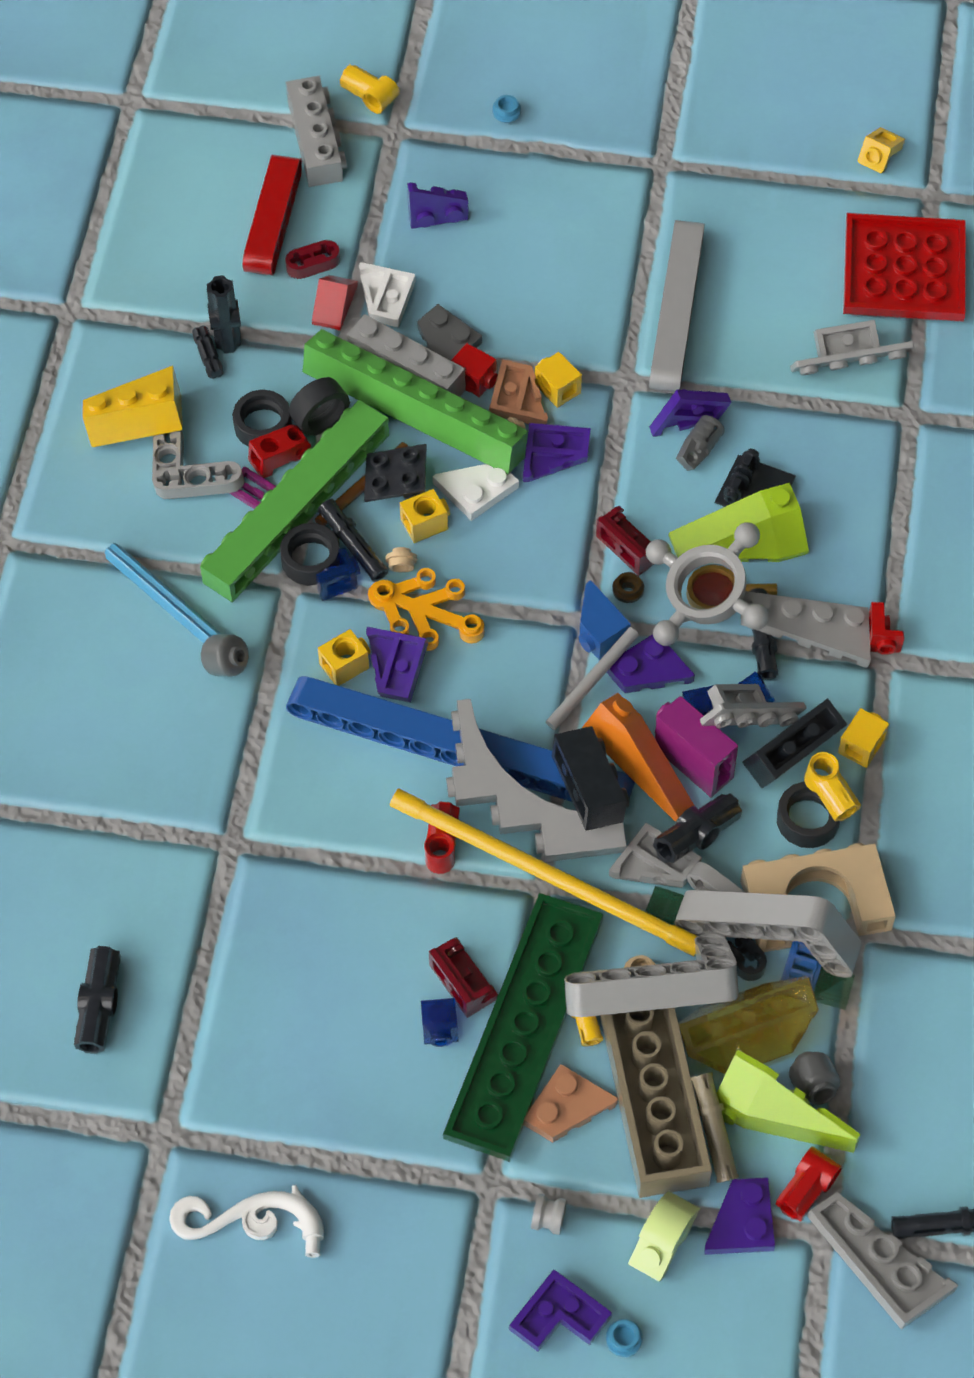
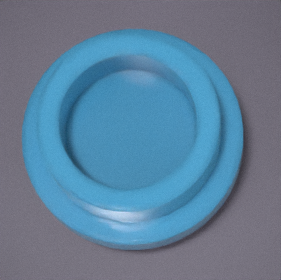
(506, 108)
(624, 1338)

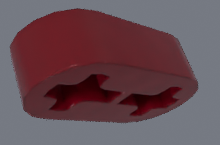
(312, 259)

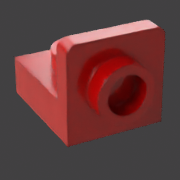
(881, 637)

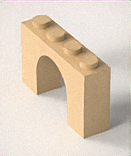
(851, 870)

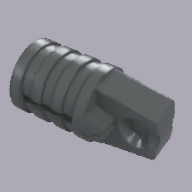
(700, 442)

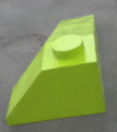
(771, 510)
(764, 1105)

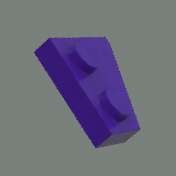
(435, 206)
(687, 408)
(554, 449)
(396, 662)
(649, 667)
(743, 1219)

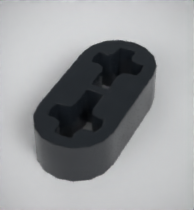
(751, 951)

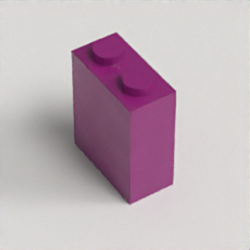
(696, 750)

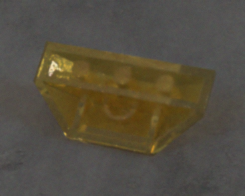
(760, 1023)

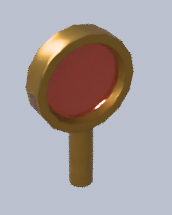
(713, 585)

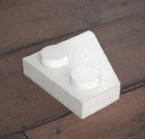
(386, 292)
(475, 488)

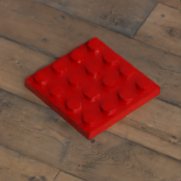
(904, 267)

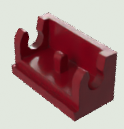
(623, 540)
(461, 977)

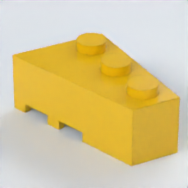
(135, 409)

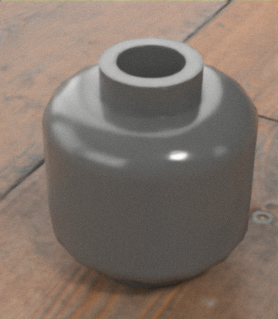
(224, 655)
(815, 1077)

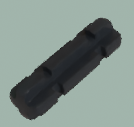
(207, 352)

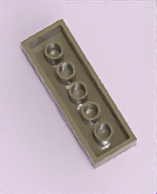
(656, 1101)

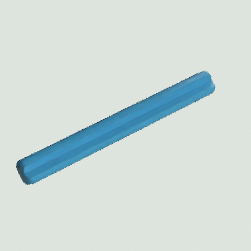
(160, 592)

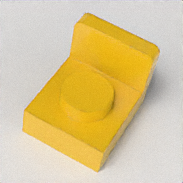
(879, 148)

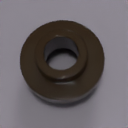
(628, 580)

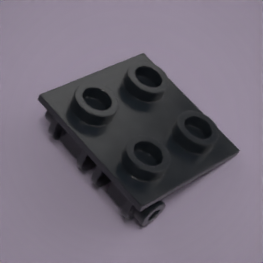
(395, 473)
(749, 477)

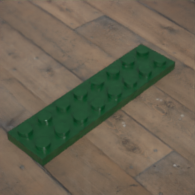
(522, 1028)

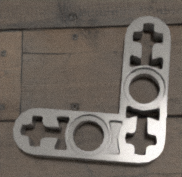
(176, 471)

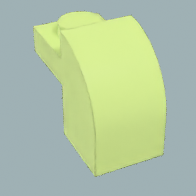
(663, 1234)

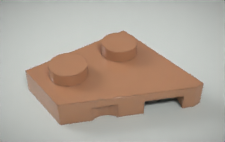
(517, 394)
(567, 1104)

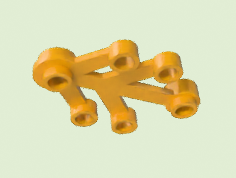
(423, 607)

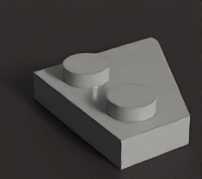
(641, 863)

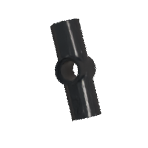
(224, 314)
(697, 828)
(97, 1000)

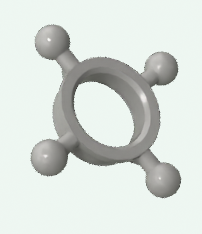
(659, 552)

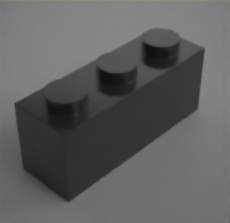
(794, 743)
(590, 778)

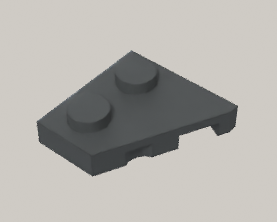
(446, 332)

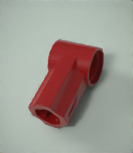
(441, 840)
(813, 1176)

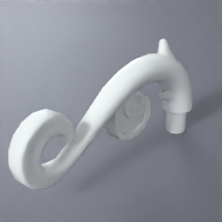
(248, 1208)

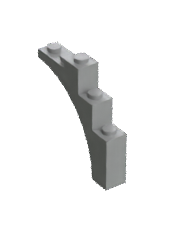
(517, 808)

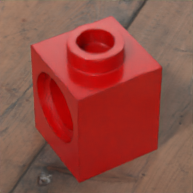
(479, 369)

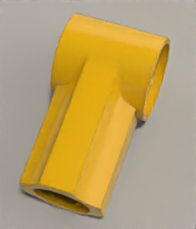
(375, 92)
(831, 788)

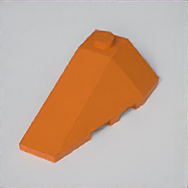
(638, 753)

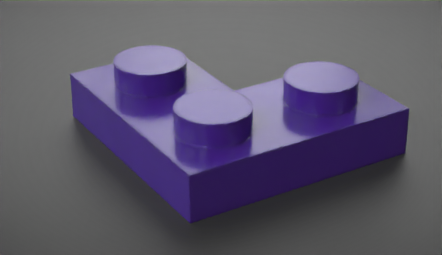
(559, 1303)

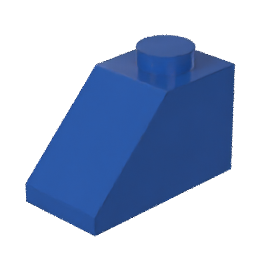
(600, 622)

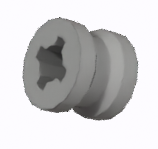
(548, 1214)

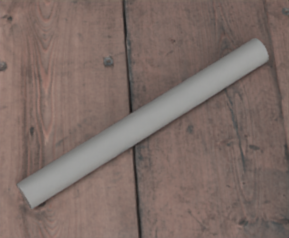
(592, 678)

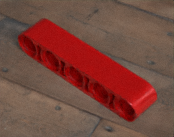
(272, 215)

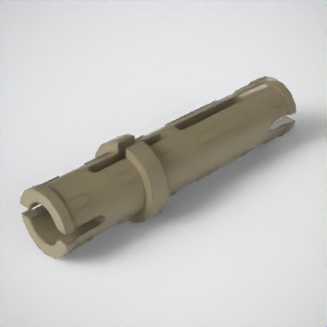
(714, 1127)

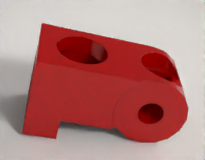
(277, 449)

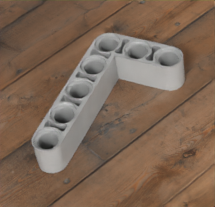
(775, 918)
(657, 986)

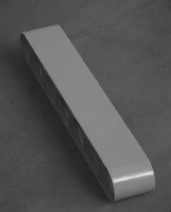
(676, 306)

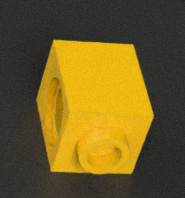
(558, 379)
(420, 526)
(344, 669)
(863, 737)

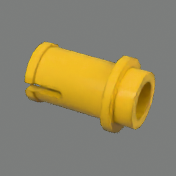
(588, 1030)

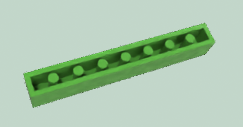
(416, 401)
(294, 500)

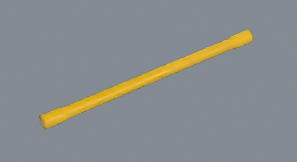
(421, 810)

